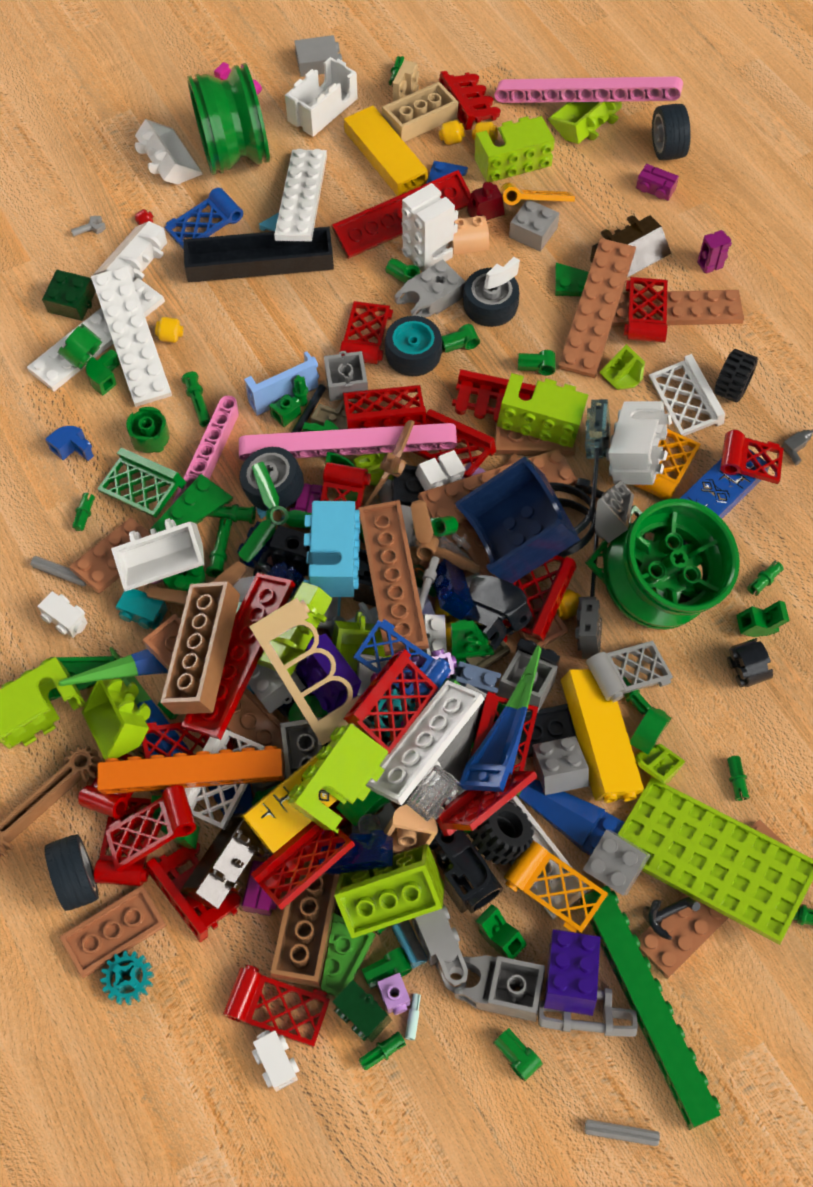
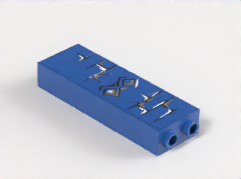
(722, 491)

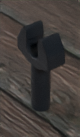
(585, 486)

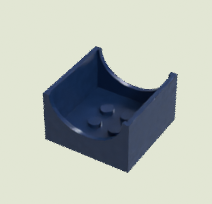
(518, 520)

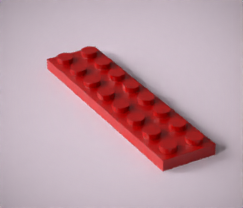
(384, 220)
(262, 598)

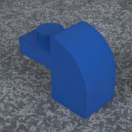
(67, 440)

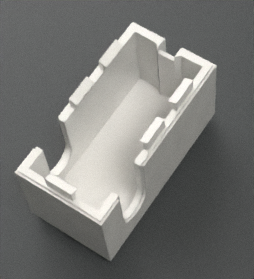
(317, 106)
(428, 227)
(635, 442)

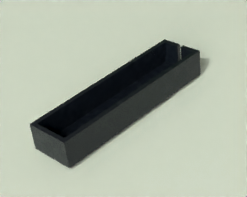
(255, 255)

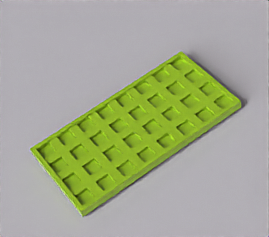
(719, 860)

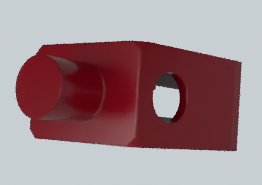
(486, 202)

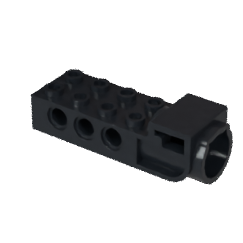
(289, 547)
(464, 868)

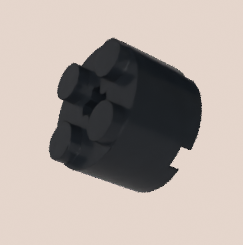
(750, 663)

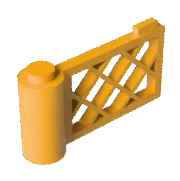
(512, 195)
(664, 485)
(528, 868)

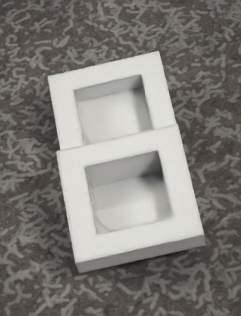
(499, 275)

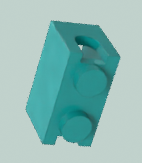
(137, 607)

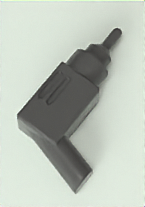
(796, 443)

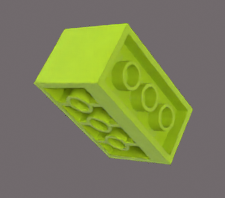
(390, 894)

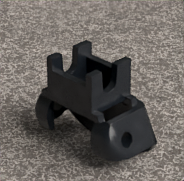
(494, 602)

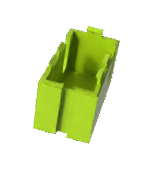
(525, 149)
(549, 415)
(26, 703)
(341, 771)

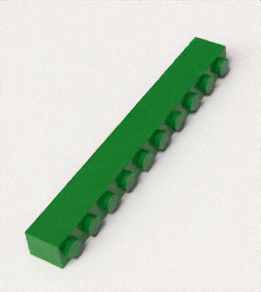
(653, 1012)

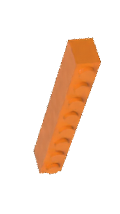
(191, 771)

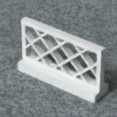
(700, 386)
(194, 794)

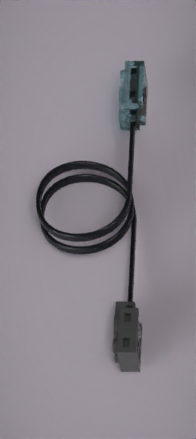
(596, 443)

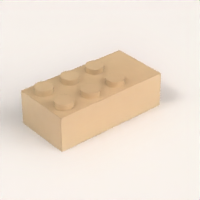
(421, 111)

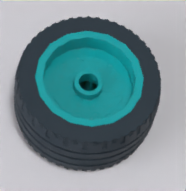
(413, 345)

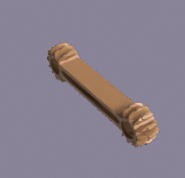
(48, 794)

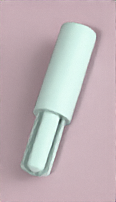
(413, 1017)

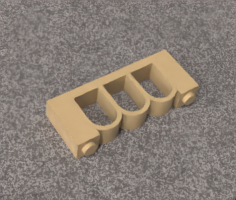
(276, 624)

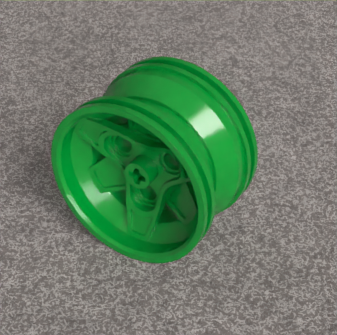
(229, 118)
(708, 544)

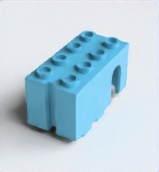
(333, 547)

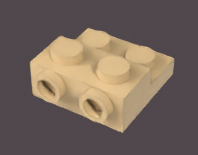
(406, 80)

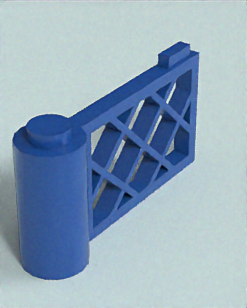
(219, 203)
(435, 669)

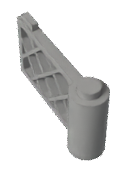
(610, 676)

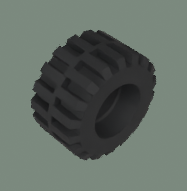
(735, 375)
(503, 834)

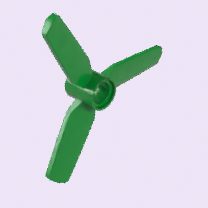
(266, 528)

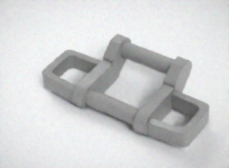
(606, 1027)

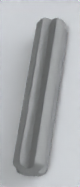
(56, 570)
(622, 1132)

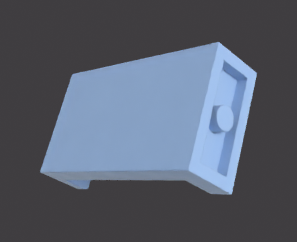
(276, 387)

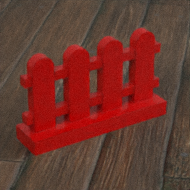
(466, 107)
(485, 387)
(186, 906)

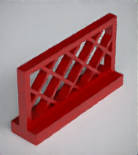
(385, 416)
(471, 437)
(553, 598)
(377, 689)
(486, 722)
(475, 806)
(293, 855)

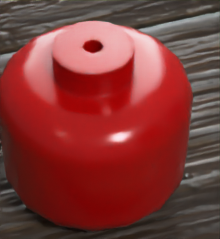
(143, 216)

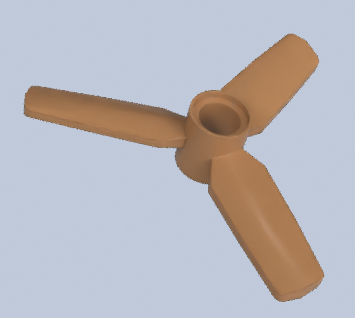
(392, 463)
(429, 543)
(232, 575)

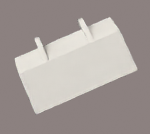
(166, 152)
(137, 250)
(158, 554)

